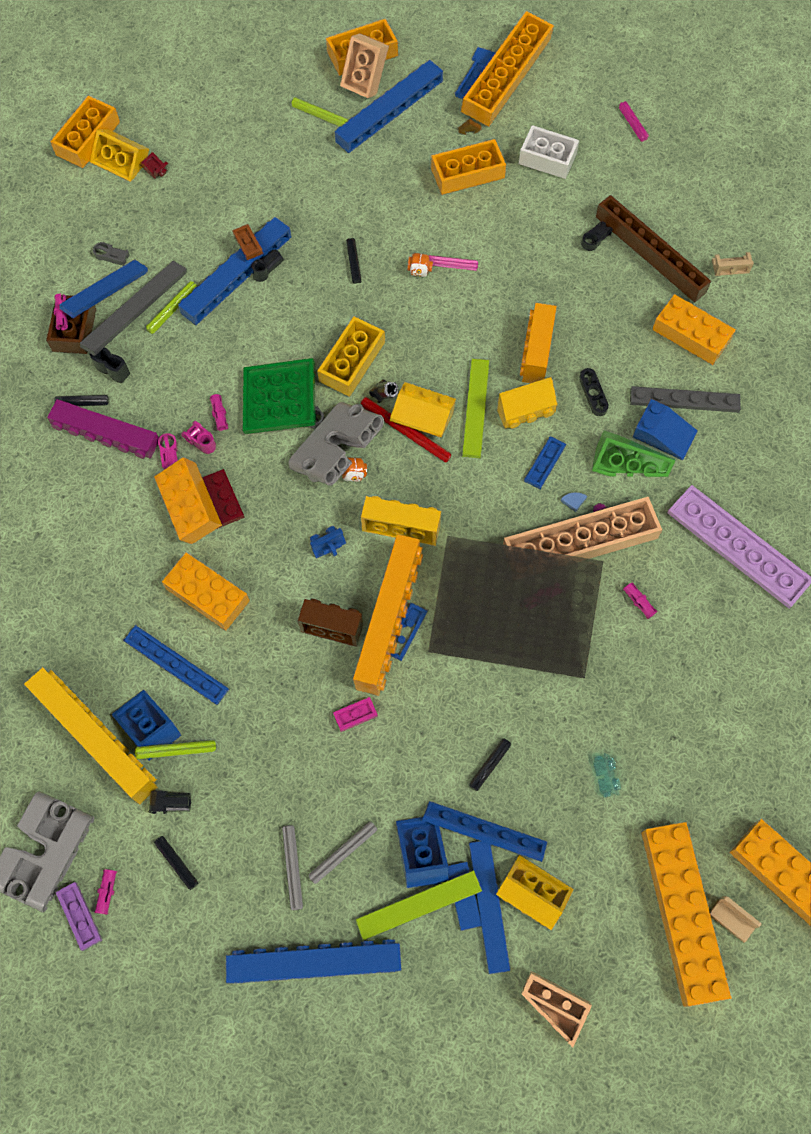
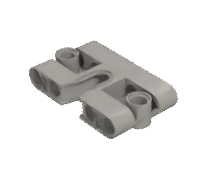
(320, 455)
(61, 842)

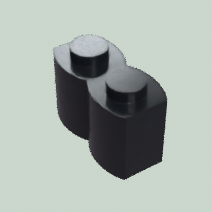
(111, 364)

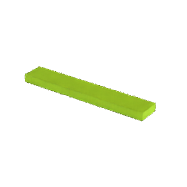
(476, 408)
(418, 905)

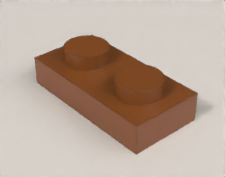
(247, 242)

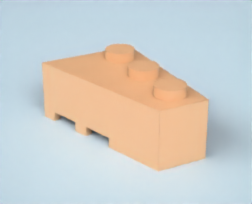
(557, 1005)

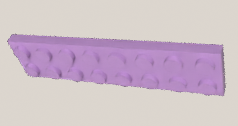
(740, 546)

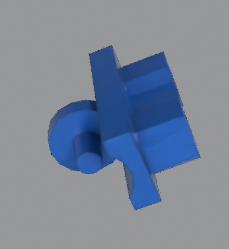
(327, 543)

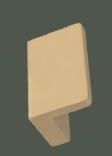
(734, 918)

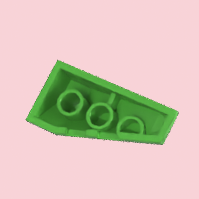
(621, 455)

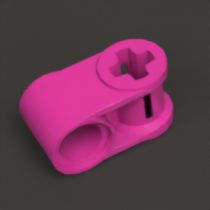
(198, 435)

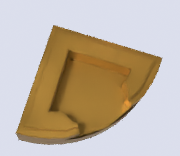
(469, 126)

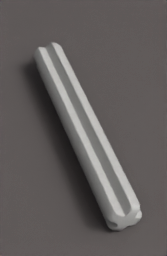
(343, 852)
(292, 868)

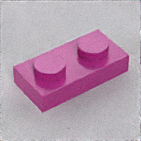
(355, 714)

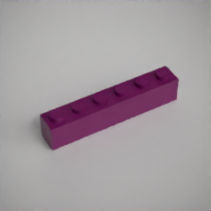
(103, 429)

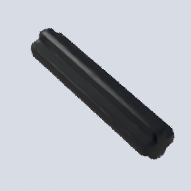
(353, 260)
(84, 400)
(490, 764)
(176, 863)

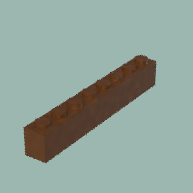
(653, 249)

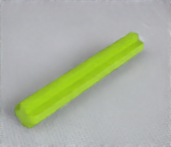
(318, 112)
(170, 308)
(175, 749)

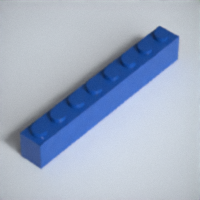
(388, 106)
(231, 274)
(313, 963)

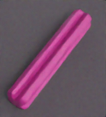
(633, 121)
(456, 263)

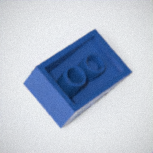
(665, 430)
(146, 722)
(422, 852)

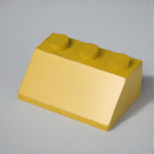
(117, 154)
(527, 403)
(423, 409)
(535, 892)

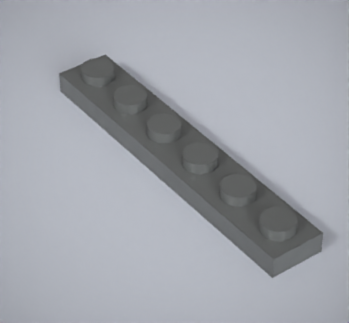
(686, 399)

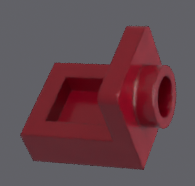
(154, 166)

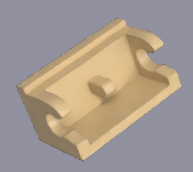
(732, 266)

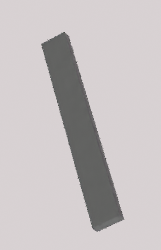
(133, 308)

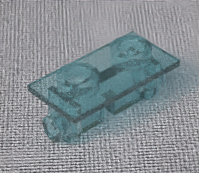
(609, 783)

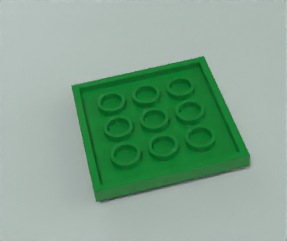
(279, 396)

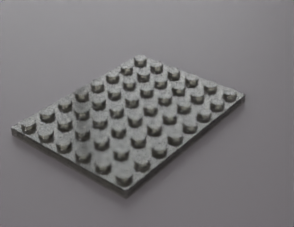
(516, 606)

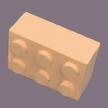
(364, 65)

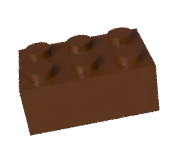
(78, 329)
(330, 622)

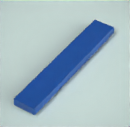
(103, 288)
(176, 665)
(485, 831)
(489, 908)

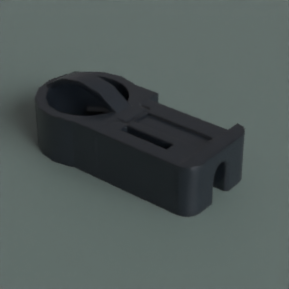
(597, 235)

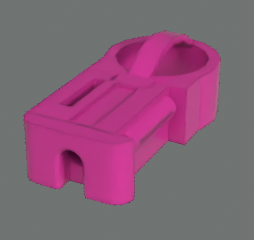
(168, 454)

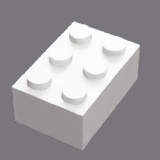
(548, 152)

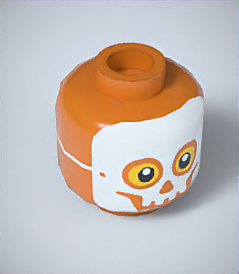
(419, 264)
(356, 470)

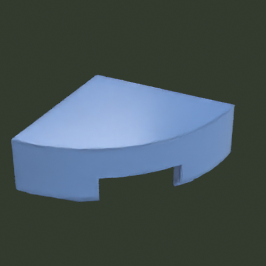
(574, 500)

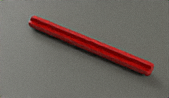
(409, 432)

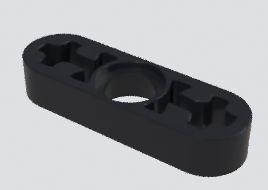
(595, 384)

